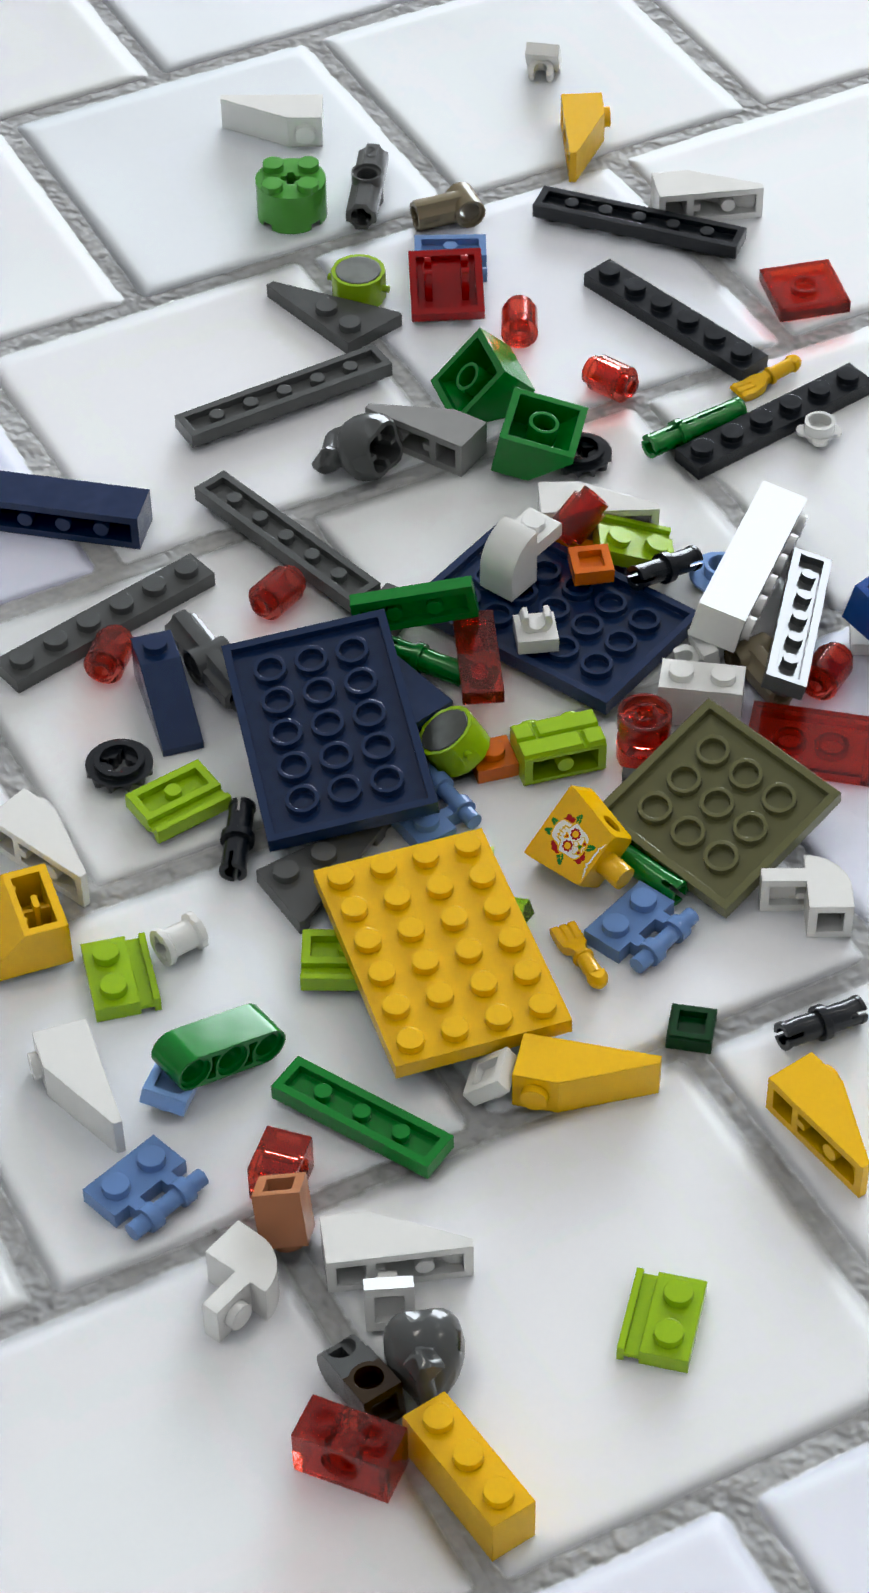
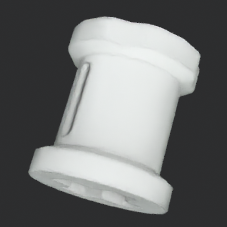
(179, 938)

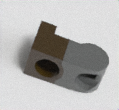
(362, 1379)

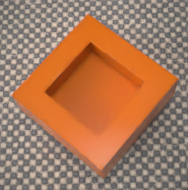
(591, 564)
(498, 762)

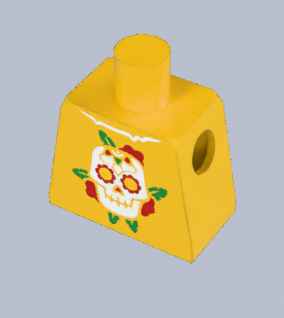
(583, 841)

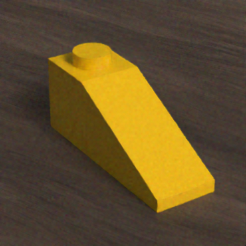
(582, 129)
(575, 1075)
(817, 1111)

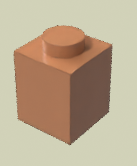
(284, 1210)

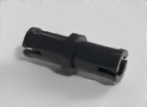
(664, 567)
(237, 839)
(820, 1022)

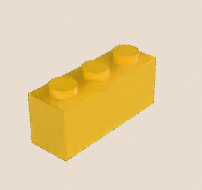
(469, 1476)

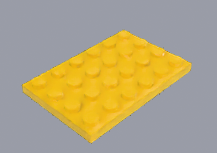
(440, 952)

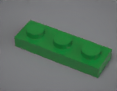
(421, 603)

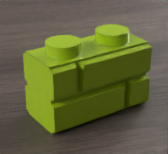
(558, 746)

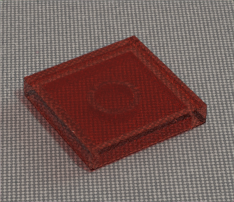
(804, 290)

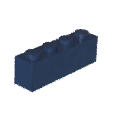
(74, 509)

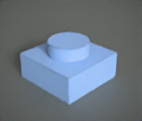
(164, 1094)

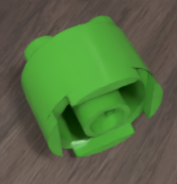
(291, 194)

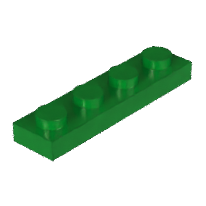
(362, 1117)

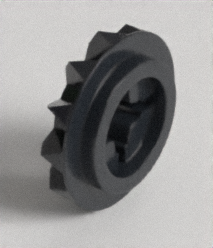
(595, 456)
(109, 755)

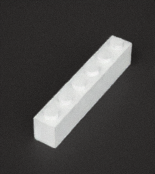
(750, 568)

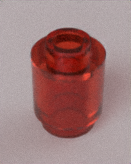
(519, 322)
(610, 377)
(580, 515)
(277, 591)
(109, 654)
(829, 670)

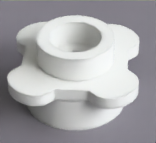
(819, 428)

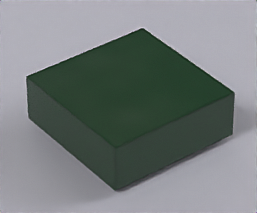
(691, 1028)

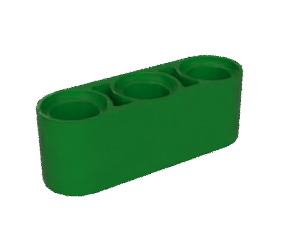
(218, 1046)

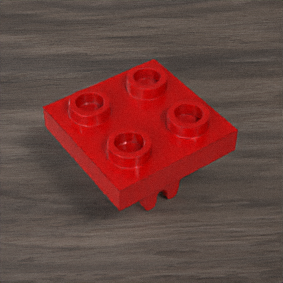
(446, 284)

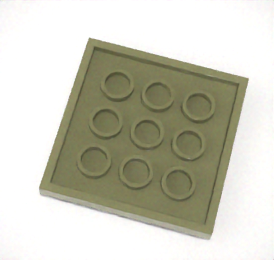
(720, 806)

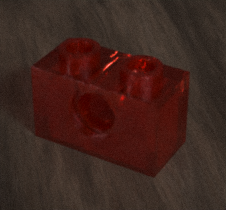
(350, 1448)

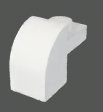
(512, 550)
(817, 889)
(246, 1279)

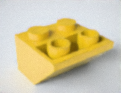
(31, 923)

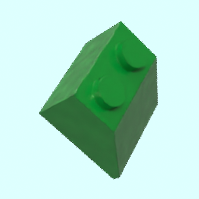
(481, 378)
(538, 435)

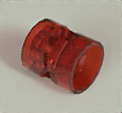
(642, 727)

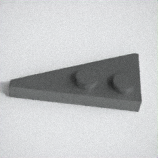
(337, 319)
(291, 878)

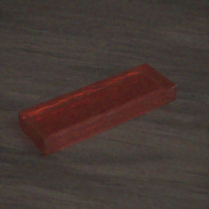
(478, 659)

